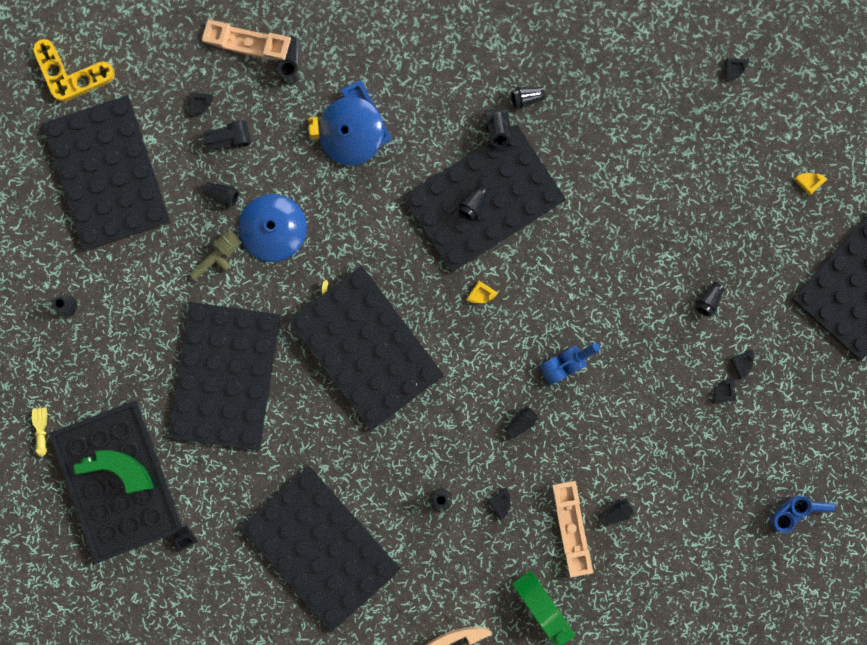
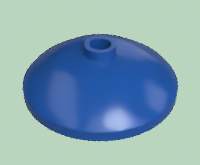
(364, 132)
(274, 243)

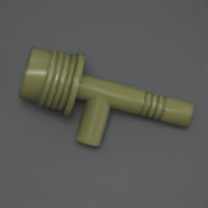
(225, 245)

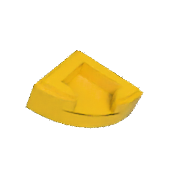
(314, 128)
(810, 182)
(481, 294)

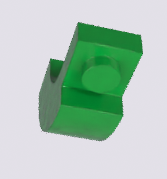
(126, 467)
(543, 609)

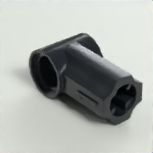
(291, 61)
(497, 124)
(231, 136)

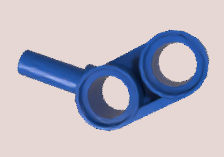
(567, 363)
(792, 516)

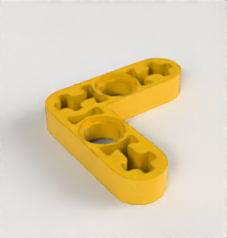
(71, 80)

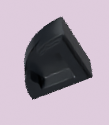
(734, 68)
(199, 103)
(743, 363)
(724, 391)
(501, 503)
(184, 538)

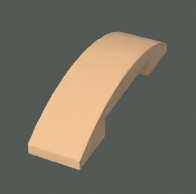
(245, 41)
(572, 529)
(472, 633)

